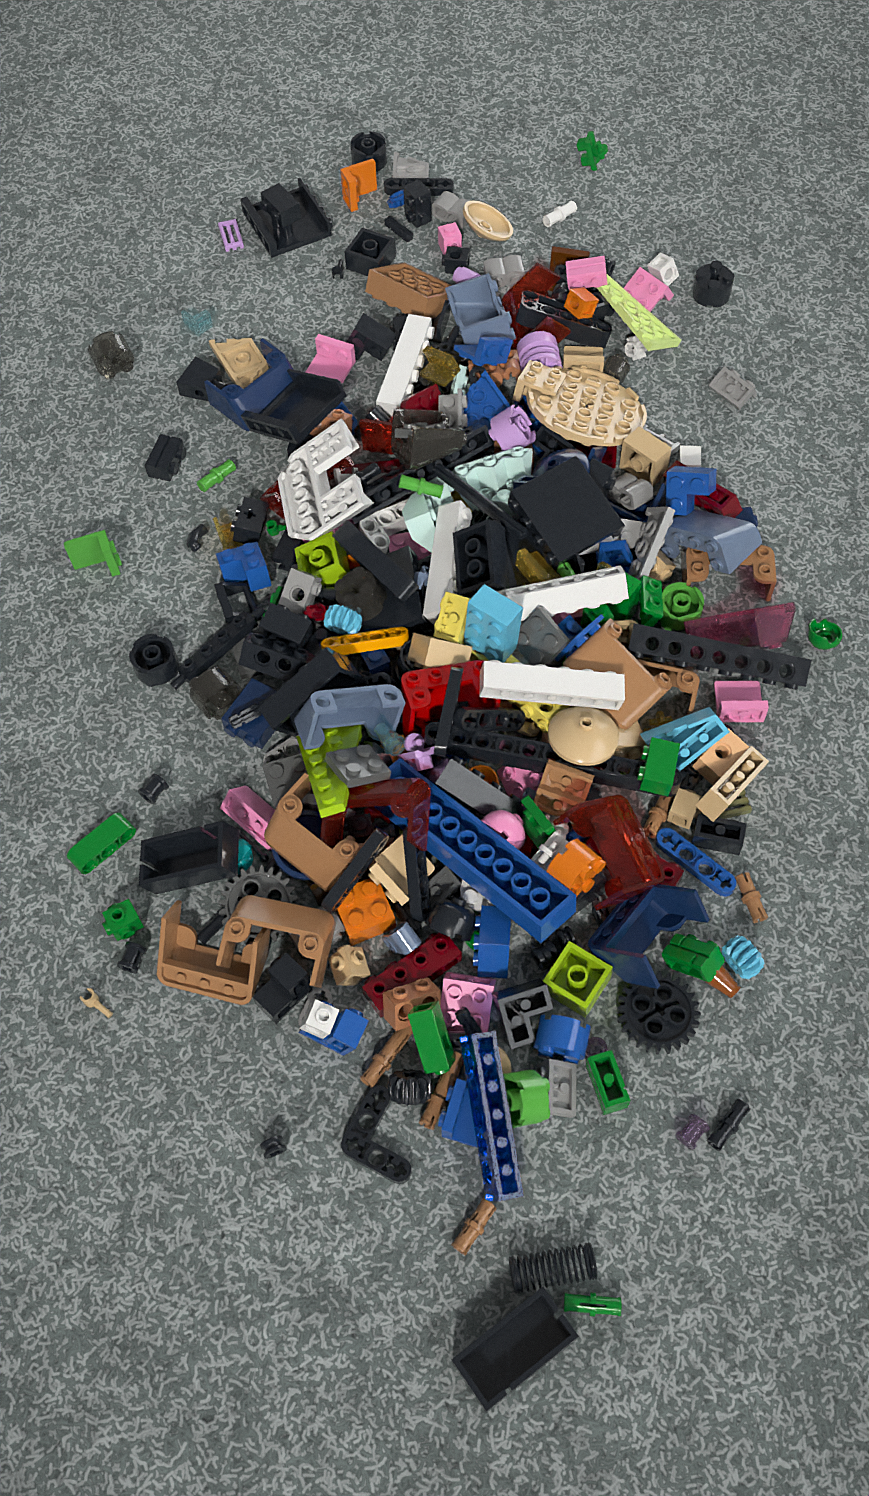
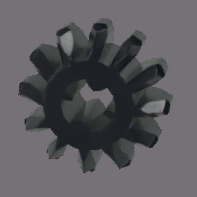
(409, 1087)

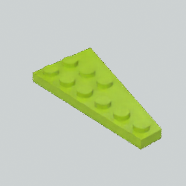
(328, 789)

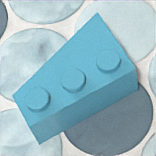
(693, 732)

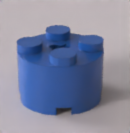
(561, 1038)

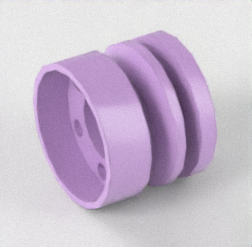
(539, 347)

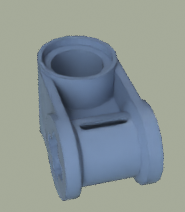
(402, 939)

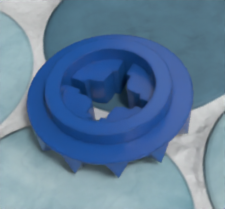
(396, 199)

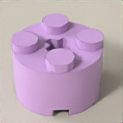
(512, 428)

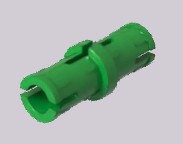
(612, 1305)

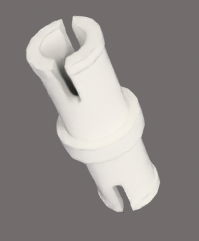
(559, 213)

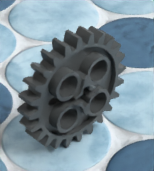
(266, 884)

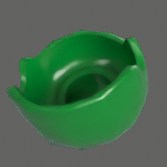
(824, 634)

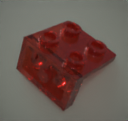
(376, 435)

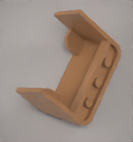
(684, 678)
(302, 847)
(313, 925)
(194, 967)

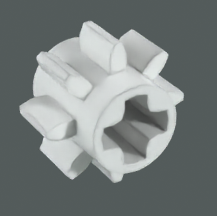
(635, 348)

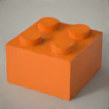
(366, 912)

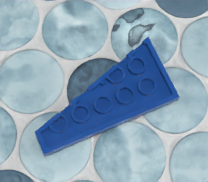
(484, 401)

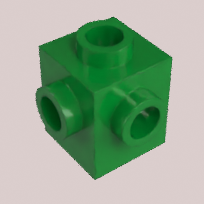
(121, 920)

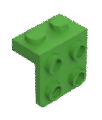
(93, 550)

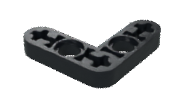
(365, 1135)

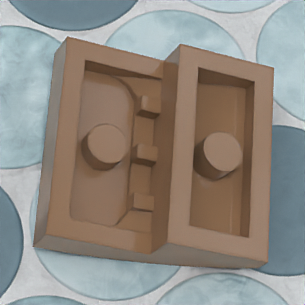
(561, 788)

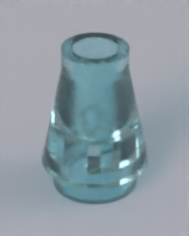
(390, 740)

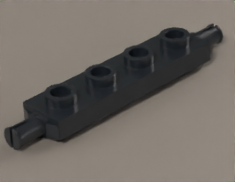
(217, 646)

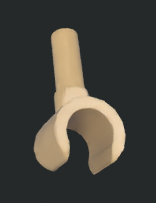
(94, 1002)

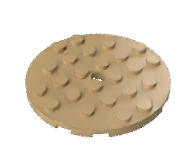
(610, 410)

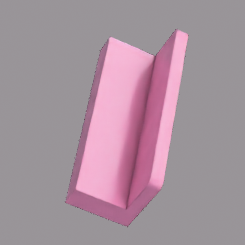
(249, 812)

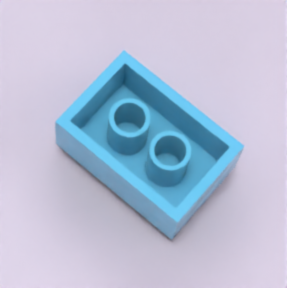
(492, 624)

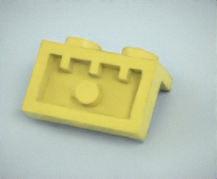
(452, 618)

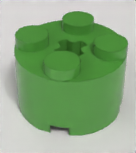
(680, 605)
(527, 1097)

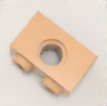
(712, 766)

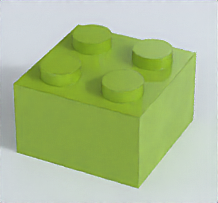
(323, 559)
(577, 979)

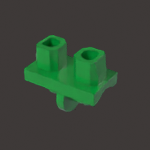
(594, 149)

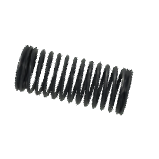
(515, 1272)

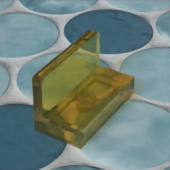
(441, 366)
(225, 535)
(534, 567)

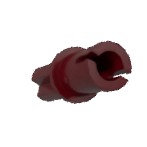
(316, 611)

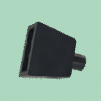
(192, 380)

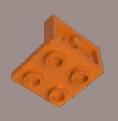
(357, 181)

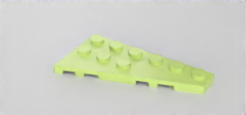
(643, 323)

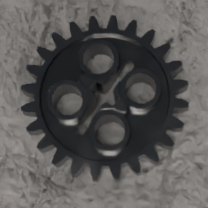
(670, 1032)

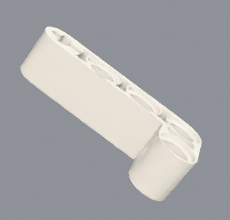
(383, 524)

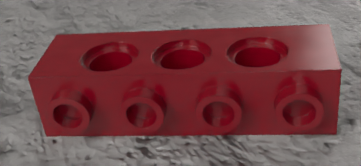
(719, 502)

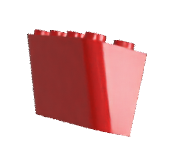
(426, 690)

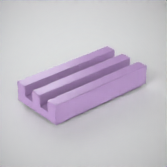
(233, 244)

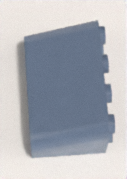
(479, 310)
(722, 537)
(346, 708)

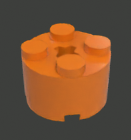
(576, 867)

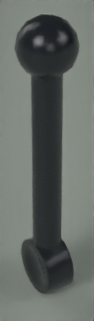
(262, 856)

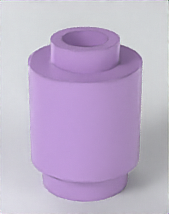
(463, 274)

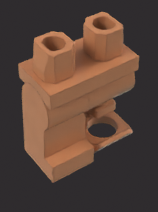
(503, 370)

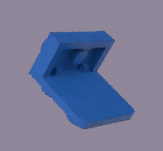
(488, 351)
(615, 554)
(458, 1120)

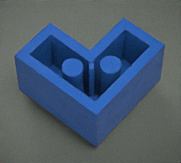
(685, 483)
(244, 564)
(492, 943)
(344, 1033)

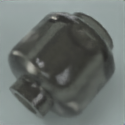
(617, 367)

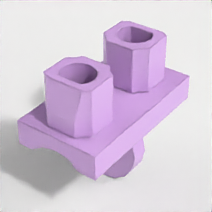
(417, 755)

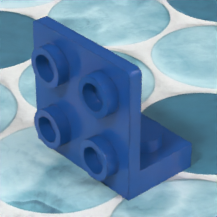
(576, 634)

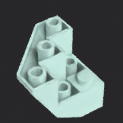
(495, 475)
(421, 514)

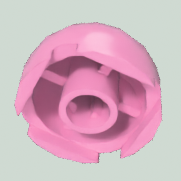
(507, 826)

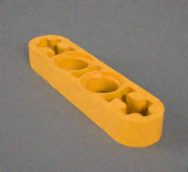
(367, 641)

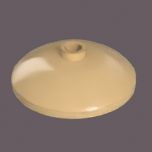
(487, 221)
(582, 743)

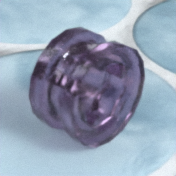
(596, 1041)

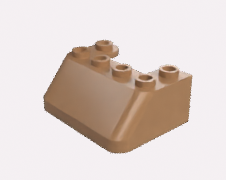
(696, 567)

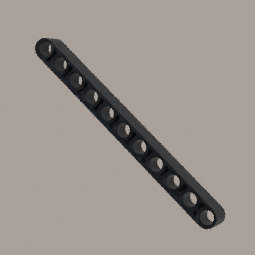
(540, 752)

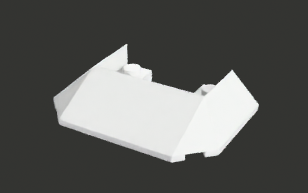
(305, 491)

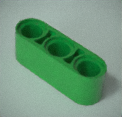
(101, 843)

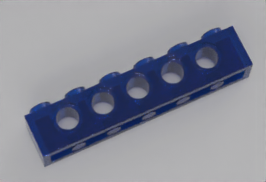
(491, 1116)

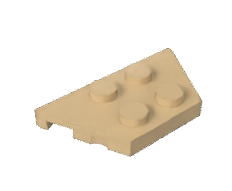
(240, 360)

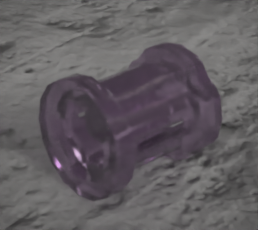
(692, 1131)

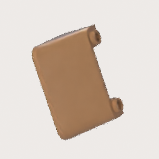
(605, 653)

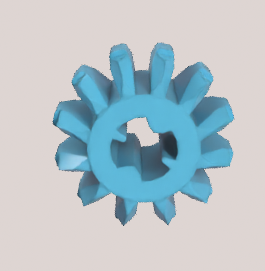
(342, 620)
(742, 957)

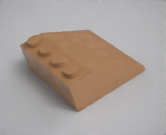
(407, 289)

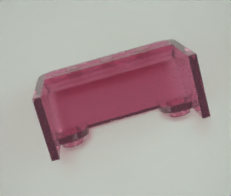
(748, 627)

